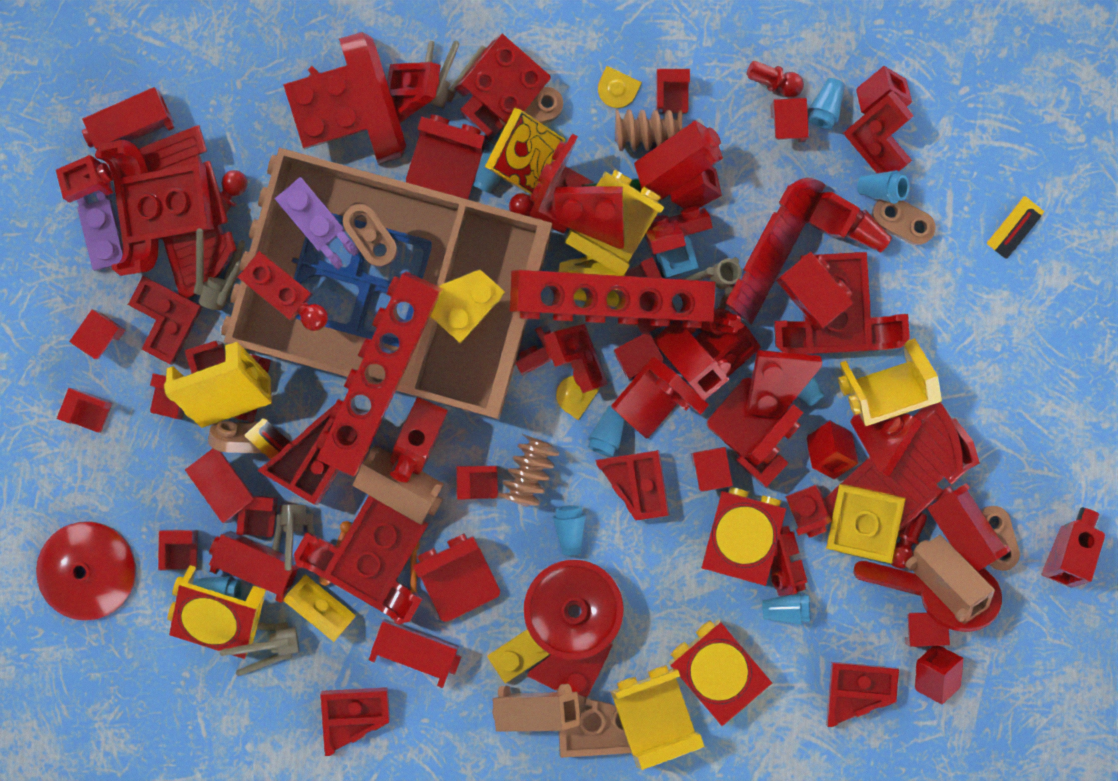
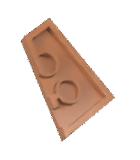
(598, 733)

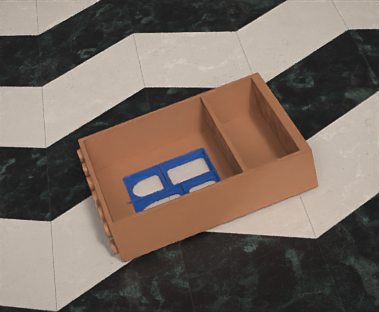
(455, 240)

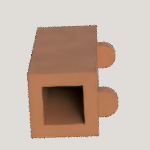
(411, 499)
(951, 578)
(536, 710)

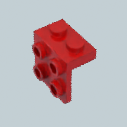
(446, 157)
(751, 435)
(457, 577)

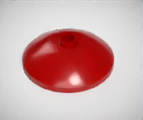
(108, 569)
(569, 585)

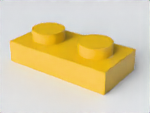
(319, 608)
(516, 656)

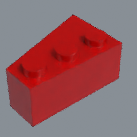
(297, 462)

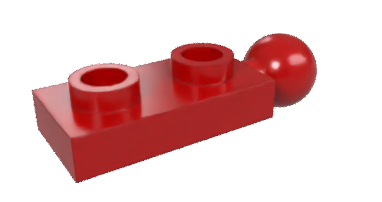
(283, 292)

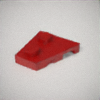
(412, 86)
(593, 212)
(779, 380)
(886, 439)
(638, 482)
(577, 673)
(858, 690)
(352, 714)

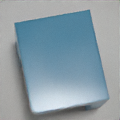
(677, 260)

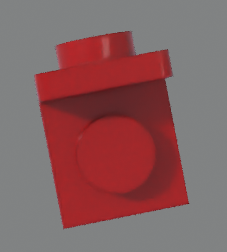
(84, 178)
(532, 357)
(809, 510)

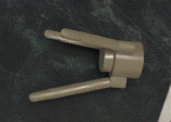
(443, 93)
(724, 274)
(215, 291)
(291, 520)
(283, 642)

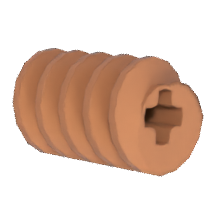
(645, 129)
(529, 472)

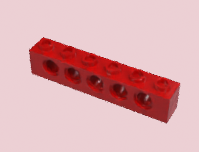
(696, 295)
(349, 455)

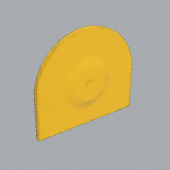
(617, 88)
(571, 398)

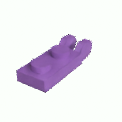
(314, 220)
(100, 231)

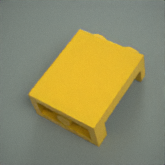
(221, 389)

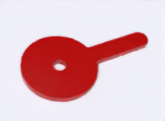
(937, 610)

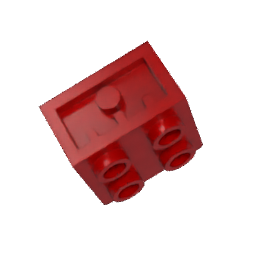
(503, 78)
(555, 176)
(654, 396)

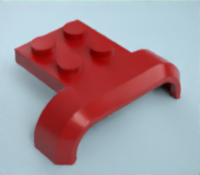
(348, 102)
(153, 204)
(854, 327)
(369, 559)

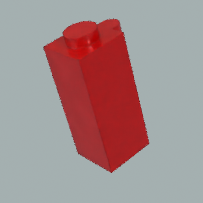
(128, 119)
(679, 159)
(692, 359)
(967, 527)
(252, 563)
(416, 650)

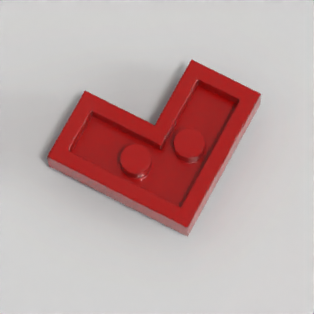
(873, 134)
(669, 232)
(173, 316)
(575, 347)

